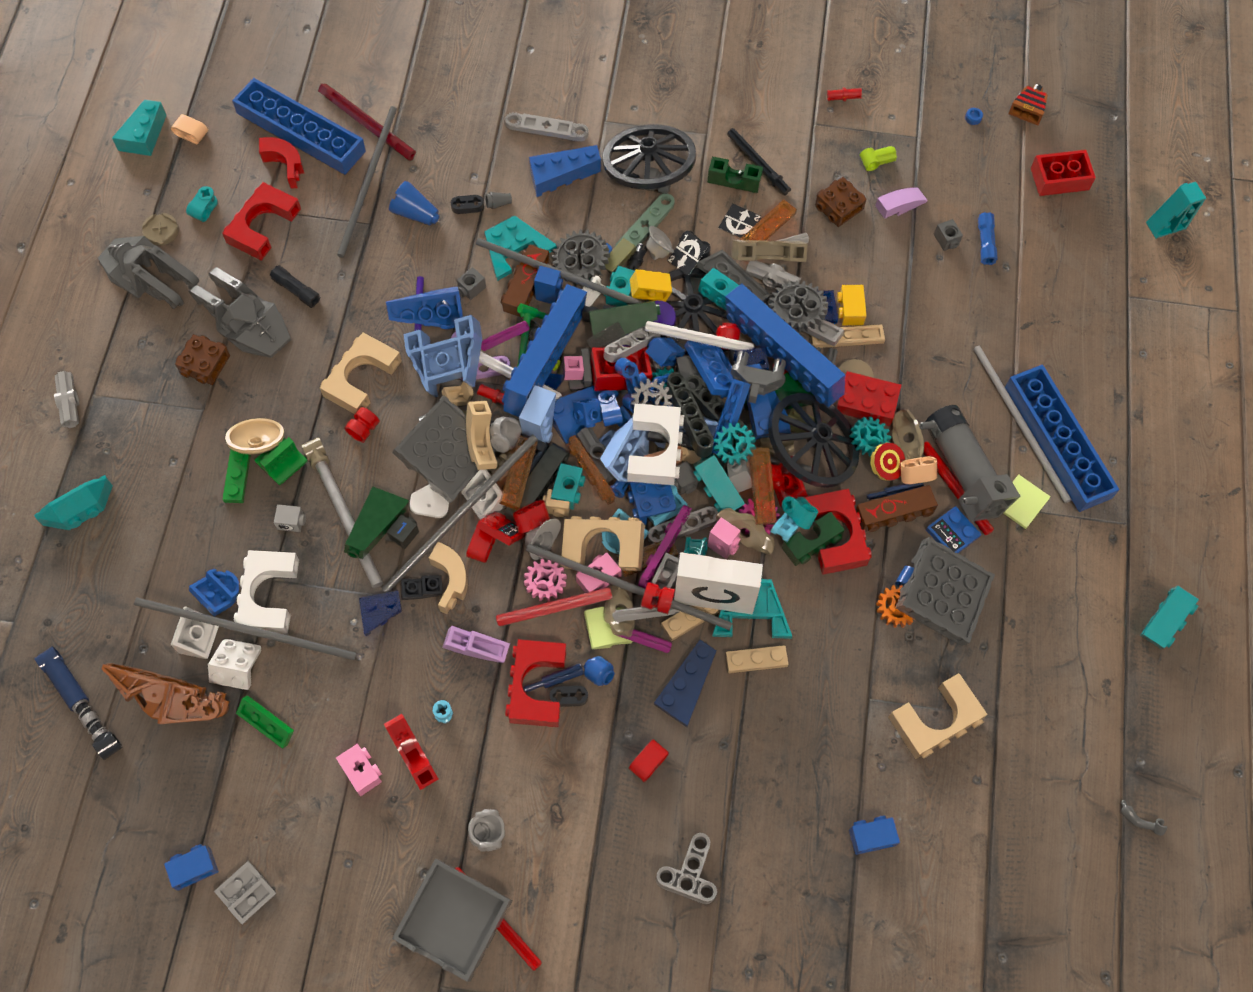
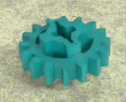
(869, 435)
(726, 445)

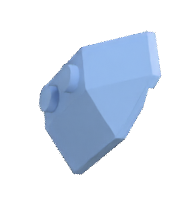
(624, 443)

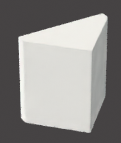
(489, 501)
(194, 637)

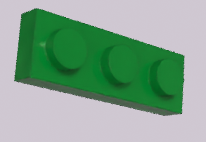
(236, 477)
(265, 722)

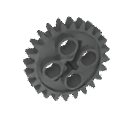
(597, 255)
(799, 305)

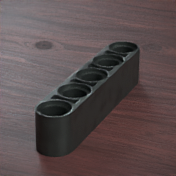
(714, 401)
(696, 420)
(541, 477)

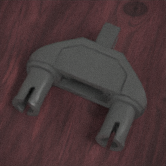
(761, 380)

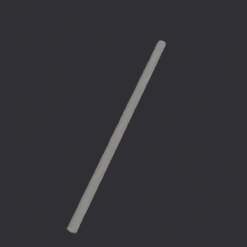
(1022, 424)

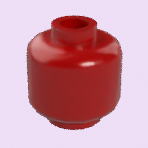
(728, 330)

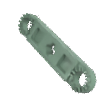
(652, 216)

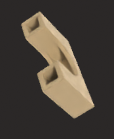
(363, 351)
(629, 532)
(921, 738)

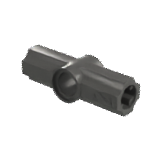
(591, 445)

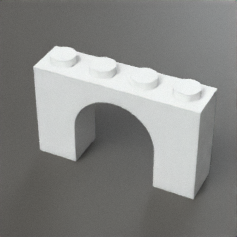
(660, 468)
(259, 567)

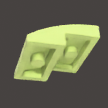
(1029, 504)
(600, 631)

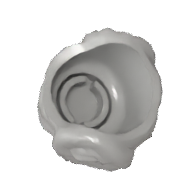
(504, 433)
(486, 830)

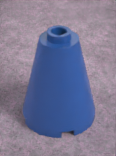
(413, 205)

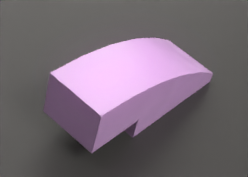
(900, 201)
(475, 645)

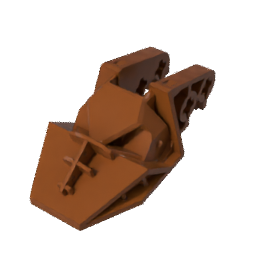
(166, 697)

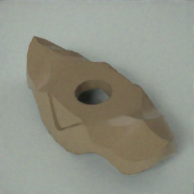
(904, 424)
(758, 536)
(619, 599)

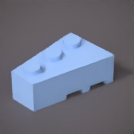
(538, 414)

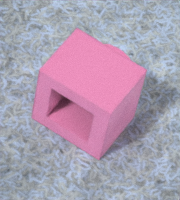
(573, 368)

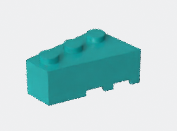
(141, 129)
(1170, 617)

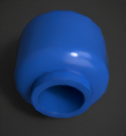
(599, 671)

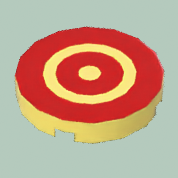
(887, 461)

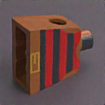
(1030, 104)

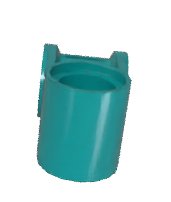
(202, 206)
(800, 511)
(696, 546)

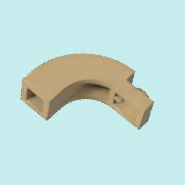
(478, 435)
(450, 562)

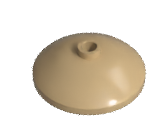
(254, 436)

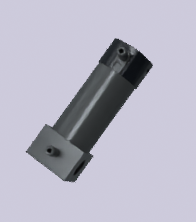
(985, 491)

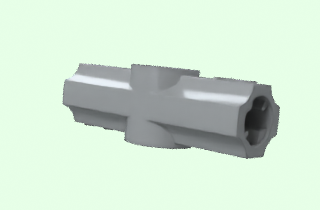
(772, 275)
(66, 399)

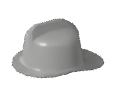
(658, 243)
(543, 536)

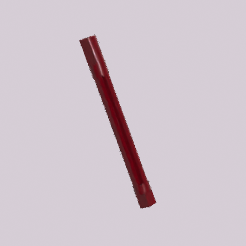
(365, 120)

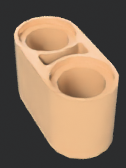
(189, 129)
(919, 470)

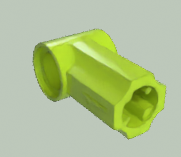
(874, 158)

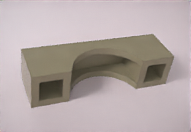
(777, 250)

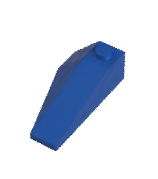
(430, 308)
(761, 411)
(563, 416)

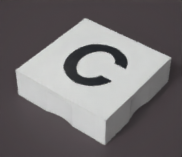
(717, 583)

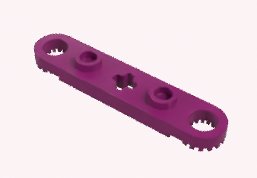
(672, 530)

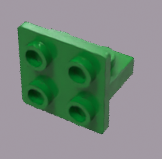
(281, 461)

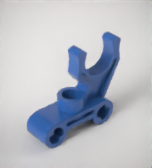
(633, 379)

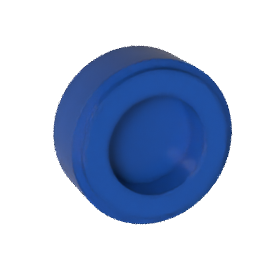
(973, 116)

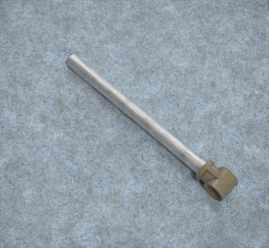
(316, 454)

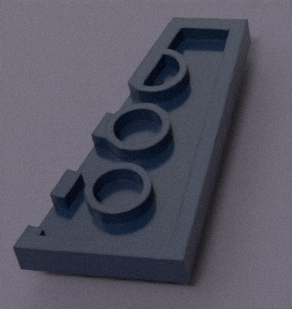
(684, 688)

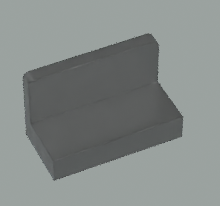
(587, 380)

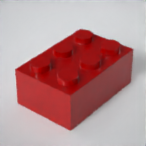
(1062, 172)
(604, 373)
(869, 397)

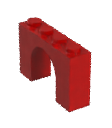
(264, 200)
(854, 552)
(528, 657)

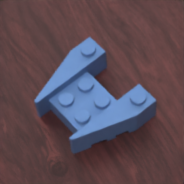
(447, 358)

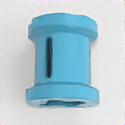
(442, 704)

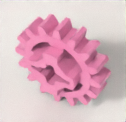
(539, 584)

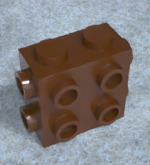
(840, 201)
(202, 359)

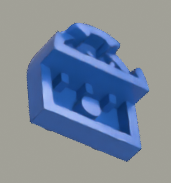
(216, 591)

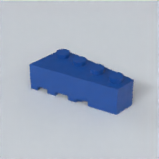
(563, 167)

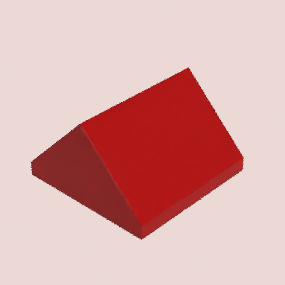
(791, 487)

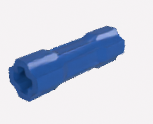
(988, 248)

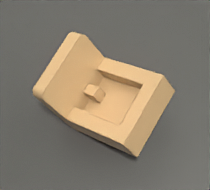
(458, 394)
(556, 507)

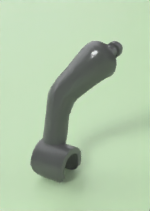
(1130, 814)

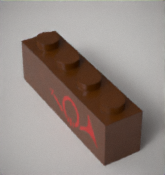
(522, 287)
(897, 508)

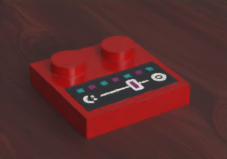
(500, 528)

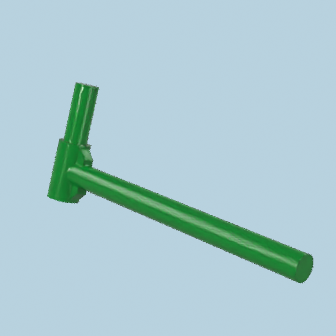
(528, 314)

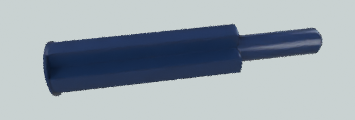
(894, 490)
(557, 677)

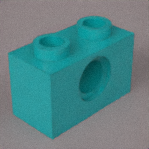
(620, 278)
(716, 287)
(568, 476)

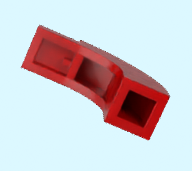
(279, 150)
(411, 751)

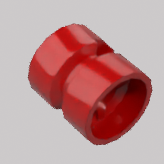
(361, 424)
(665, 598)

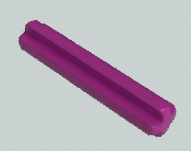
(504, 335)
(649, 640)

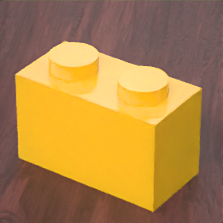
(650, 285)
(852, 305)

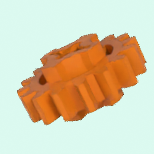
(891, 613)

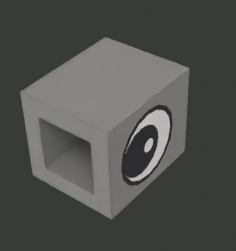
(289, 518)

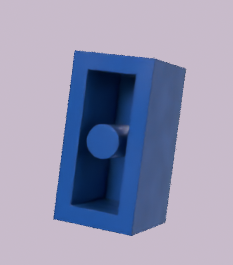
(547, 284)
(664, 351)
(873, 835)
(191, 867)

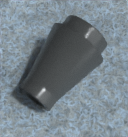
(496, 200)

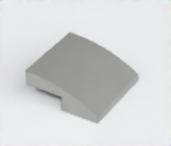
(245, 892)

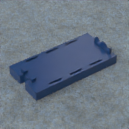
(712, 366)

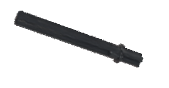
(774, 178)

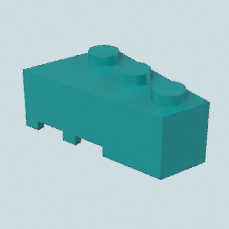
(1177, 210)
(717, 483)

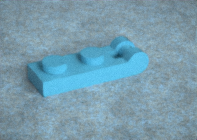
(785, 527)

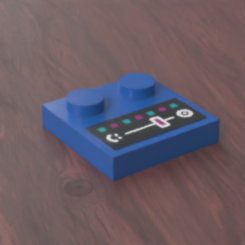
(953, 530)

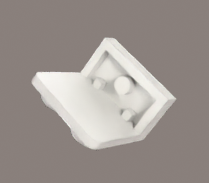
(233, 664)

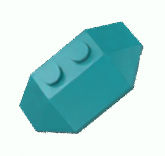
(76, 505)

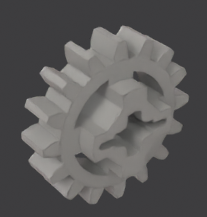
(647, 392)

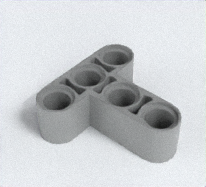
(688, 874)

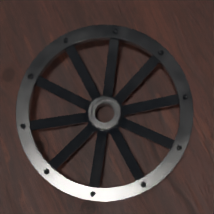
(648, 150)
(692, 299)
(818, 436)

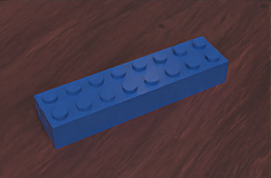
(299, 126)
(783, 342)
(545, 348)
(1061, 438)

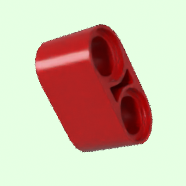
(531, 516)
(480, 546)
(648, 760)

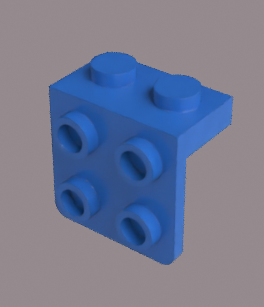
(650, 500)

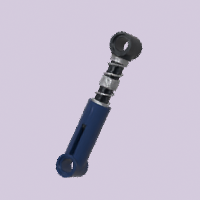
(75, 698)

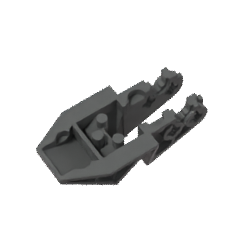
(123, 267)
(248, 321)

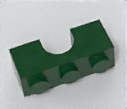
(722, 174)
(801, 549)

